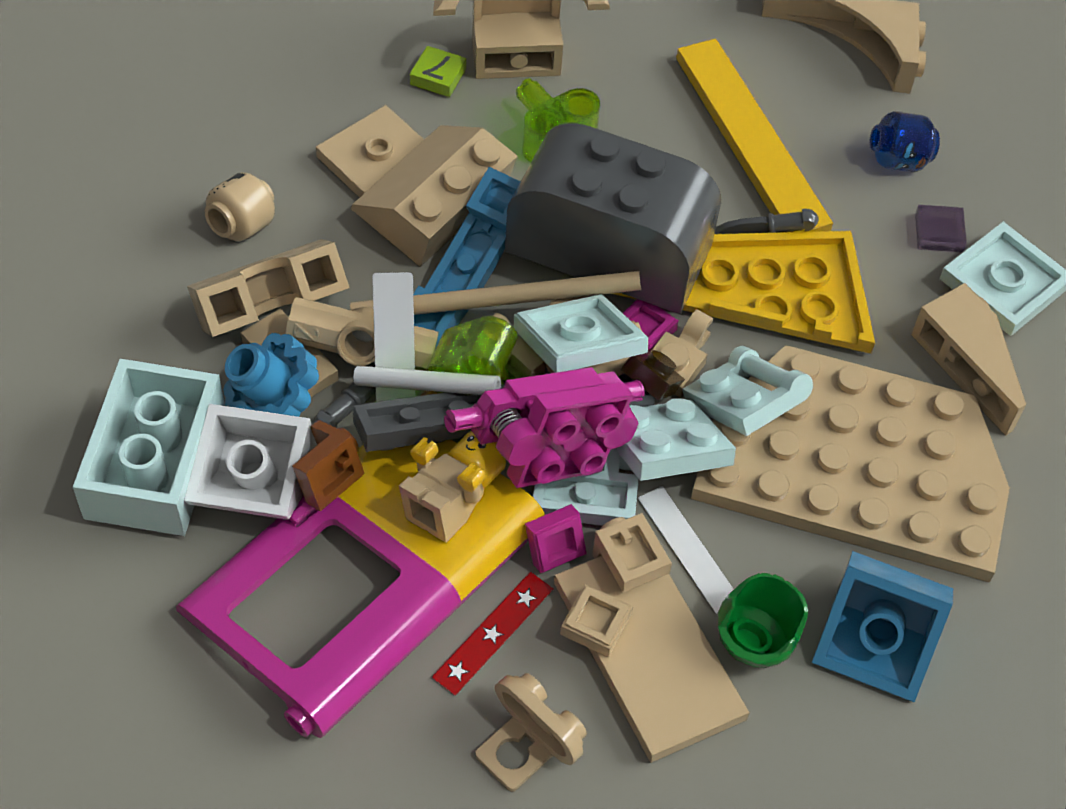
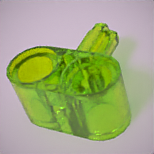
(545, 112)
(476, 348)

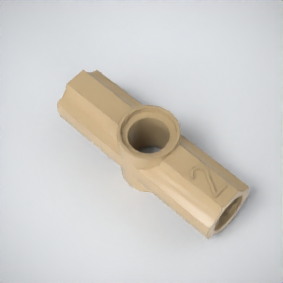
(332, 329)

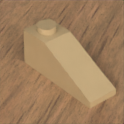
(972, 350)

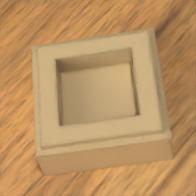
(596, 620)

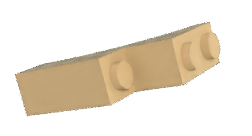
(881, 29)

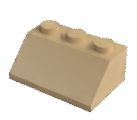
(427, 192)

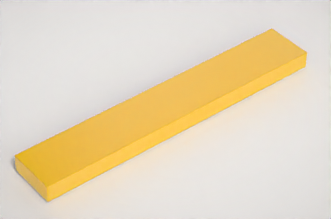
(749, 132)

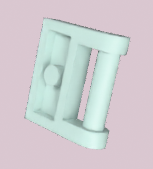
(742, 404)

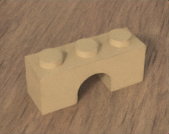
(253, 289)

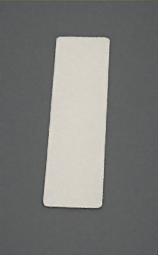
(393, 327)

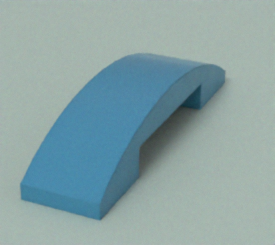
(473, 250)

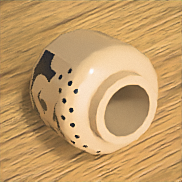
(239, 207)

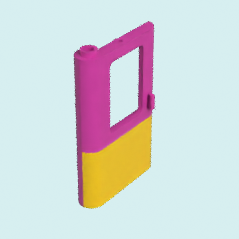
(430, 587)

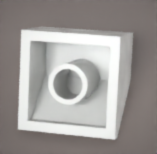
(248, 461)

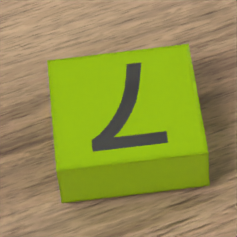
(438, 71)

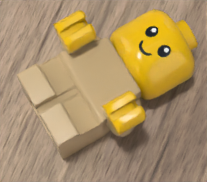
(450, 486)

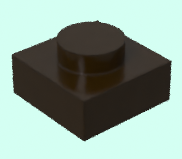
(655, 373)

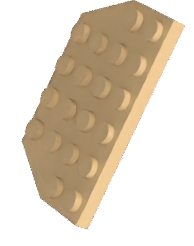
(872, 467)

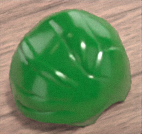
(762, 620)

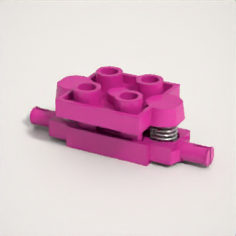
(553, 423)

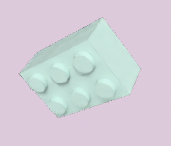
(146, 447)

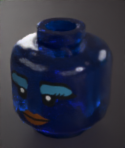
(904, 141)

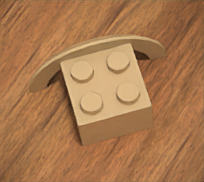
(516, 36)

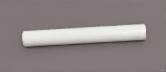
(425, 380)

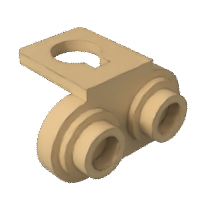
(548, 731)

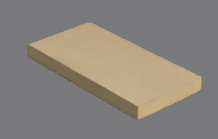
(660, 664)

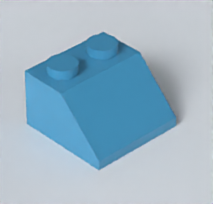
(884, 626)

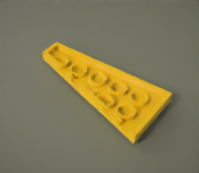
(787, 285)

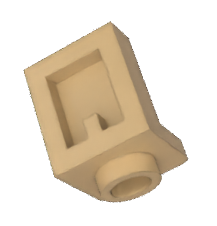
(631, 551)

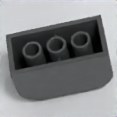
(615, 208)

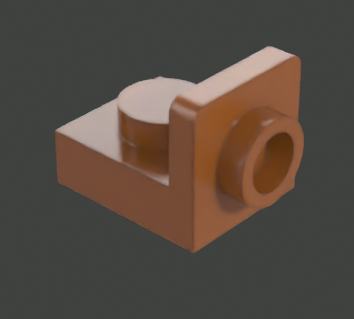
(329, 466)

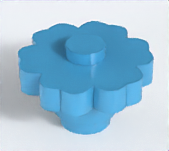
(271, 376)

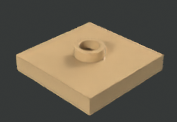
(368, 149)

